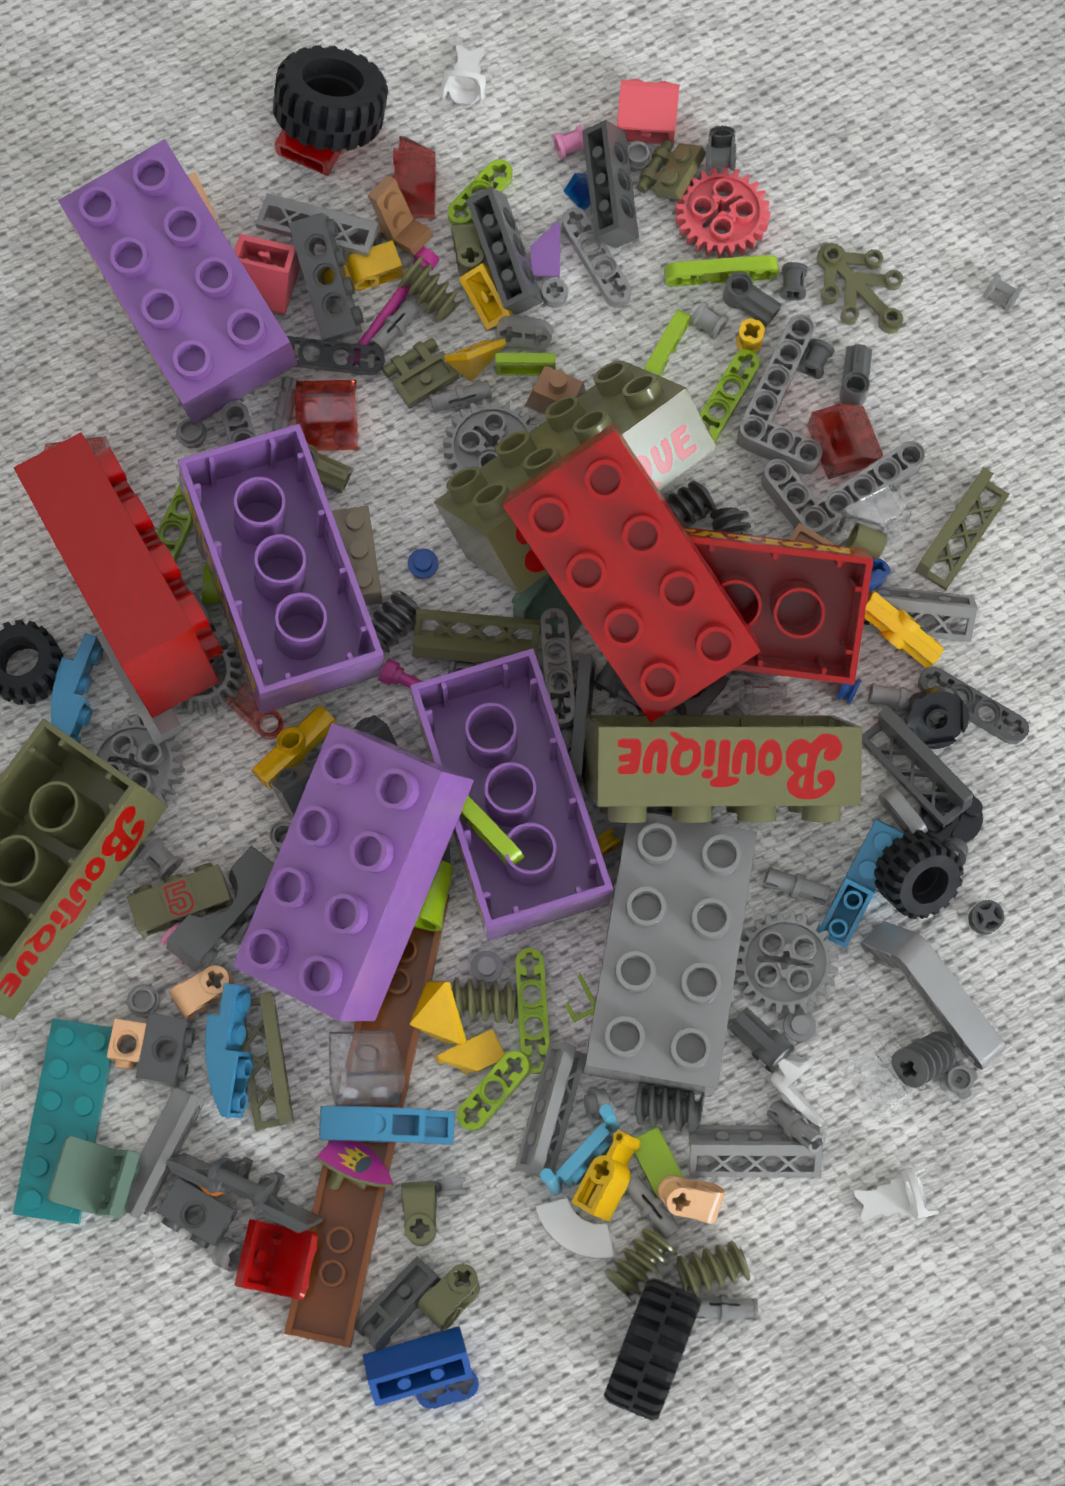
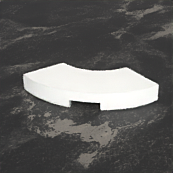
(573, 1232)

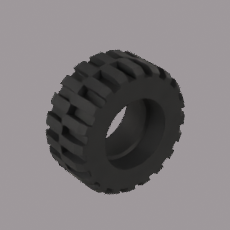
(329, 98)
(652, 1349)

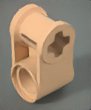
(197, 993)
(691, 1198)

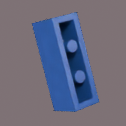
(417, 1366)

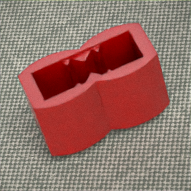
(304, 155)

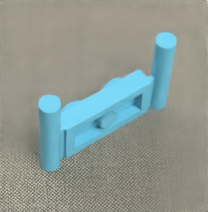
(577, 1165)

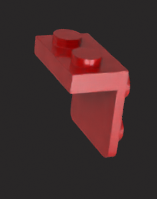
(276, 1259)

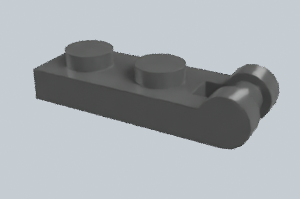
(396, 1303)

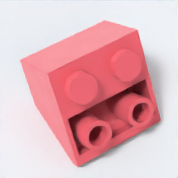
(648, 110)
(271, 268)

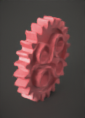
(740, 230)

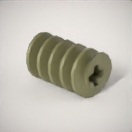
(430, 291)
(484, 1000)
(640, 1262)
(712, 1267)

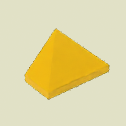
(484, 295)
(475, 358)
(438, 1014)

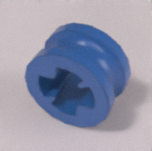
(848, 691)

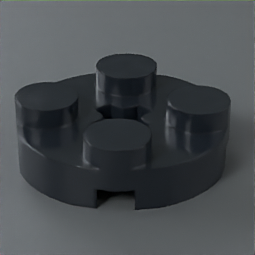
(934, 700)
(969, 821)

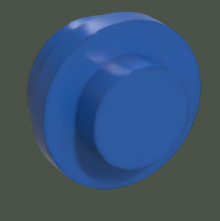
(423, 563)

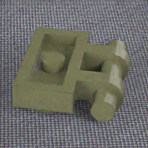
(678, 170)
(425, 378)

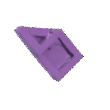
(546, 253)

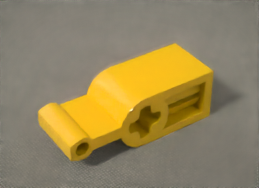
(367, 272)
(607, 1178)

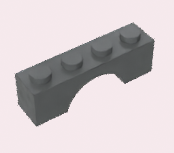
(199, 937)

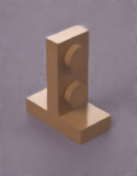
(396, 219)

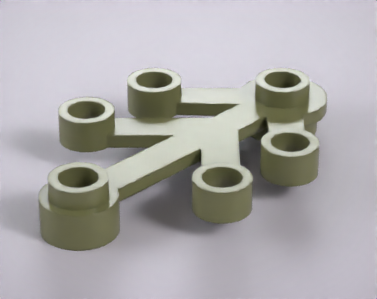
(858, 284)

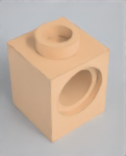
(122, 1030)

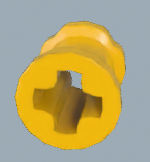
(751, 328)

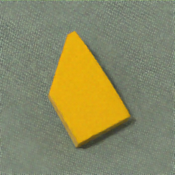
(474, 1055)

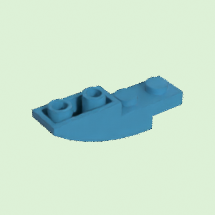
(73, 678)
(858, 885)
(226, 1063)
(386, 1125)

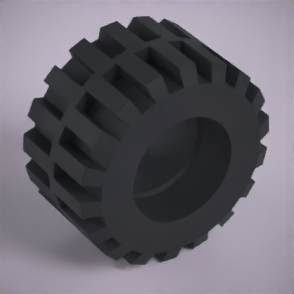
(42, 676)
(918, 874)

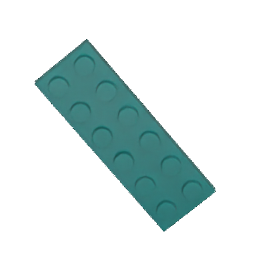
(65, 1106)

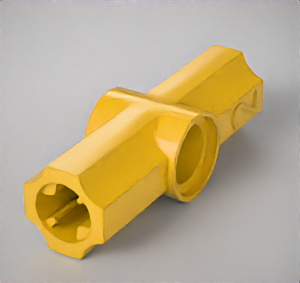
(902, 630)
(294, 745)

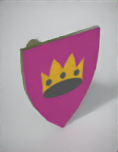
(355, 1163)

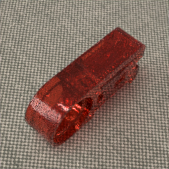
(246, 708)

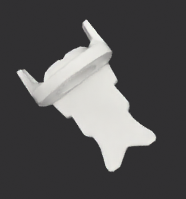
(465, 82)
(782, 1080)
(900, 1197)

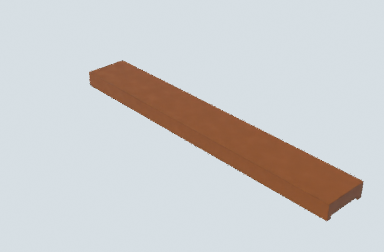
(351, 1213)

